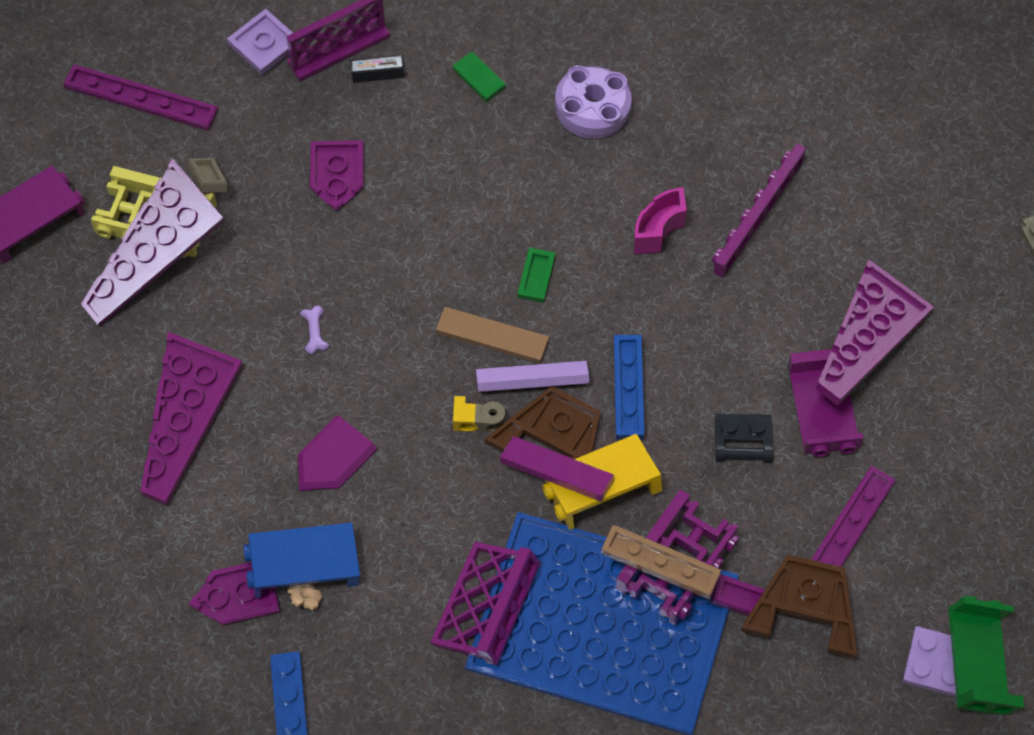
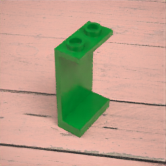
(980, 656)

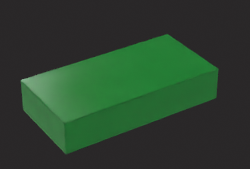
(479, 76)
(536, 275)

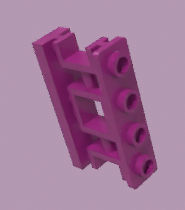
(658, 534)

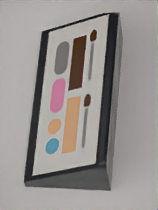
(377, 69)

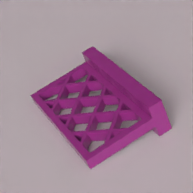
(332, 49)
(507, 602)

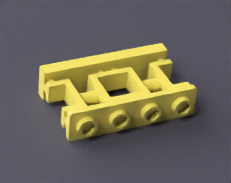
(122, 181)

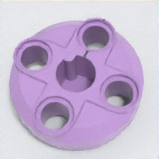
(593, 118)

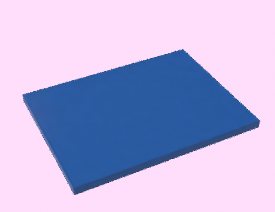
(596, 643)

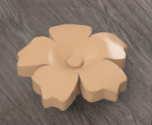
(305, 595)

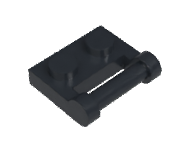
(743, 429)

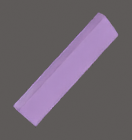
(532, 376)

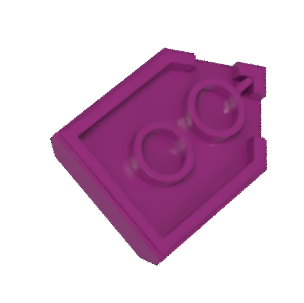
(336, 170)
(333, 456)
(229, 600)

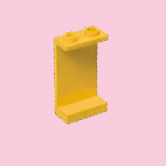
(625, 460)

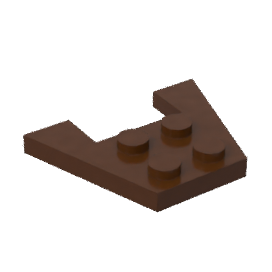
(553, 421)
(810, 592)

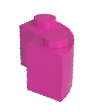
(658, 220)

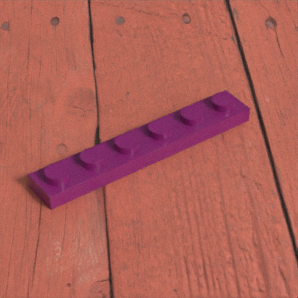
(763, 202)

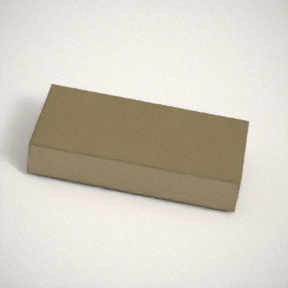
(207, 175)

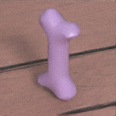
(313, 317)

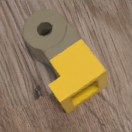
(477, 416)

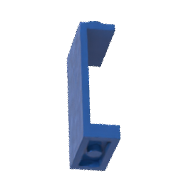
(301, 557)

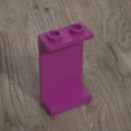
(34, 207)
(821, 422)

